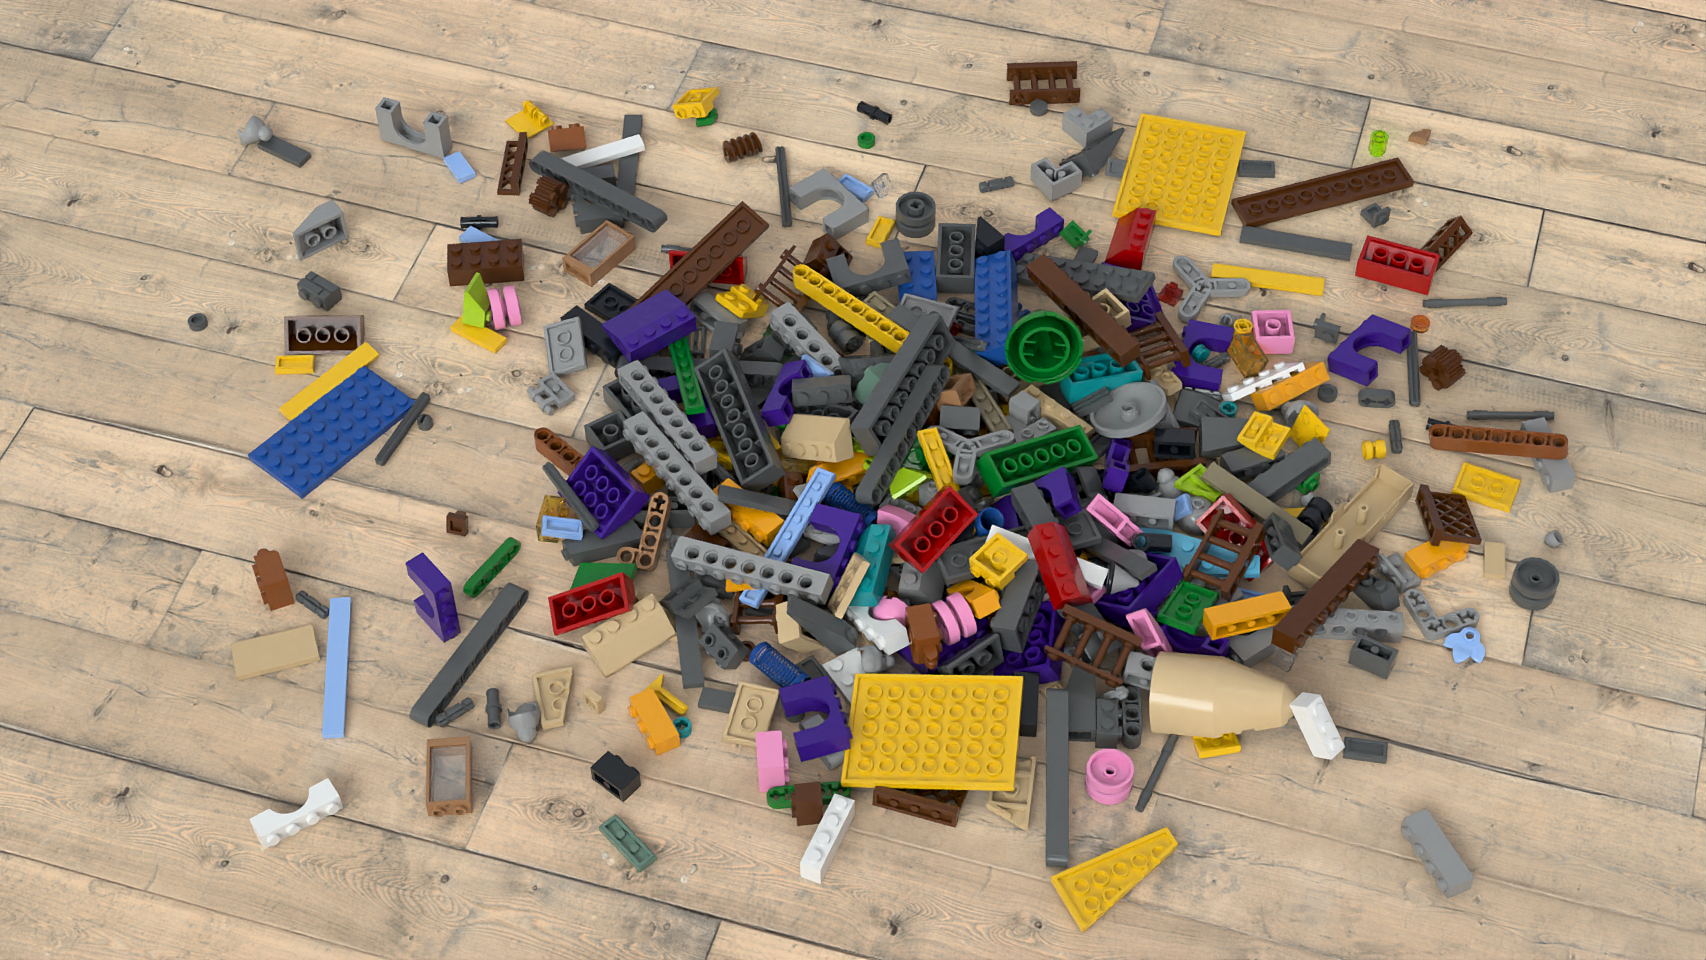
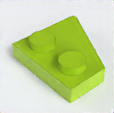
(1193, 484)

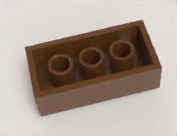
(494, 260)

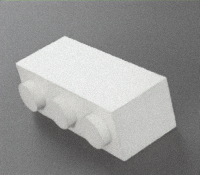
(1317, 725)

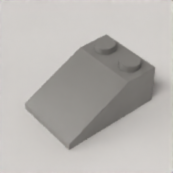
(320, 230)

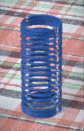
(869, 517)
(987, 518)
(789, 675)

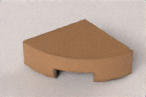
(1420, 137)

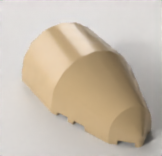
(1214, 696)

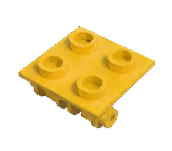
(529, 120)
(1308, 427)

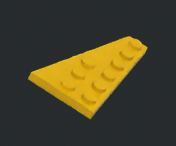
(1104, 880)

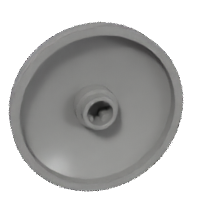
(1133, 410)

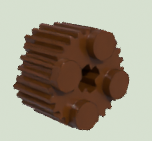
(549, 196)
(1442, 367)

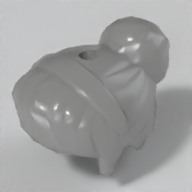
(255, 131)
(1292, 409)
(1166, 481)
(712, 613)
(876, 661)
(525, 721)

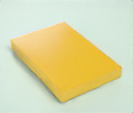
(1486, 487)

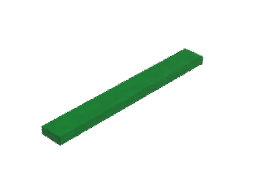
(687, 377)

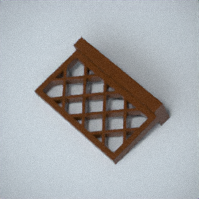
(1433, 518)
(919, 806)

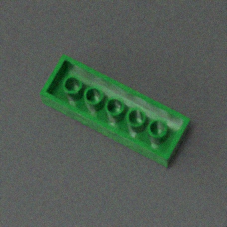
(1034, 459)

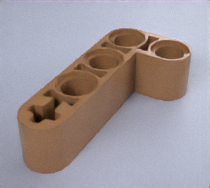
(649, 531)

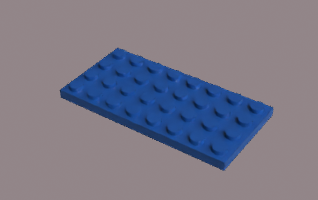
(331, 431)

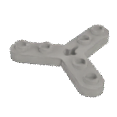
(1196, 280)
(966, 459)

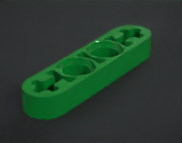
(492, 567)
(782, 790)

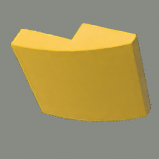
(1264, 435)
(1210, 747)

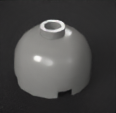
(1187, 523)

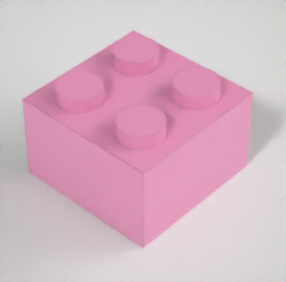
(1273, 331)
(771, 760)

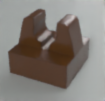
(457, 523)

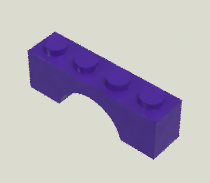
(1047, 227)
(777, 407)
(1115, 465)
(1186, 643)

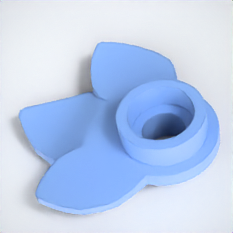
(1464, 647)

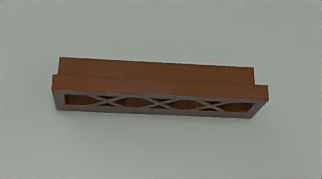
(516, 168)
(1441, 238)

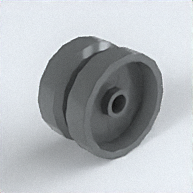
(915, 214)
(1534, 583)

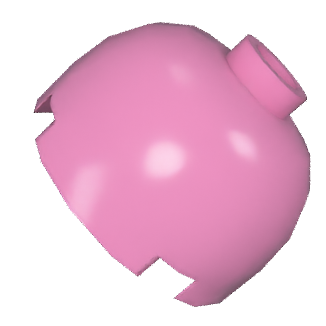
(890, 609)

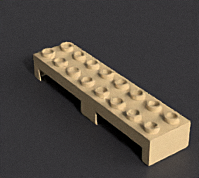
(1357, 520)

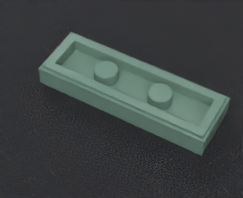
(627, 843)

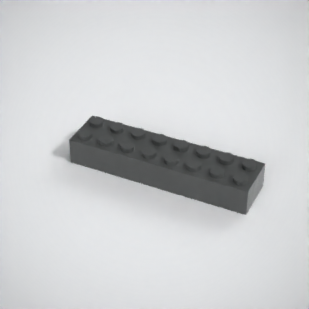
(926, 344)
(739, 421)

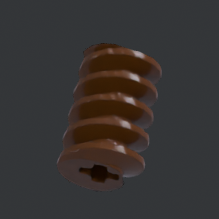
(741, 145)

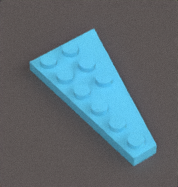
(1185, 547)

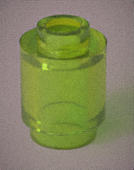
(1378, 143)

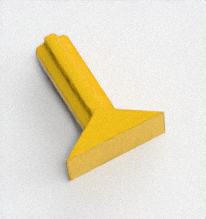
(666, 697)

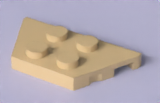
(1016, 804)

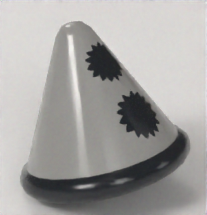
(1119, 580)

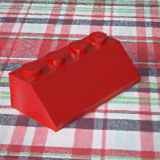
(1132, 239)
(1397, 265)
(733, 274)
(1238, 515)
(933, 529)
(1058, 565)
(591, 603)

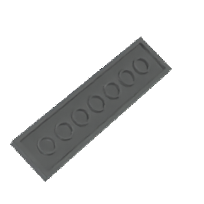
(1093, 277)
(955, 559)

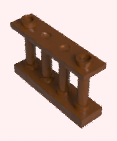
(1043, 71)
(799, 300)
(1168, 335)
(1146, 440)
(1236, 569)
(737, 617)
(1109, 633)

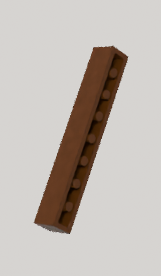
(1084, 310)
(1325, 596)

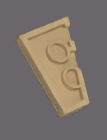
(1167, 380)
(552, 695)

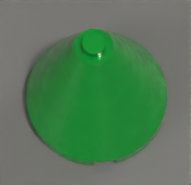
(1044, 347)

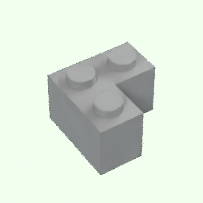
(1086, 128)
(1055, 181)
(1023, 411)

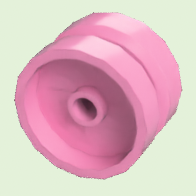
(508, 306)
(954, 618)
(1109, 776)

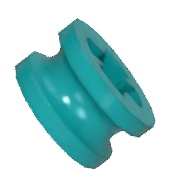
(1200, 353)
(1228, 405)
(682, 721)

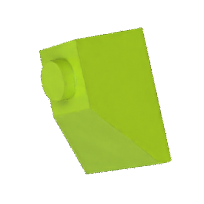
(476, 303)
(908, 481)

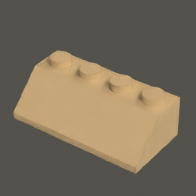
(1057, 414)
(817, 438)
(628, 636)

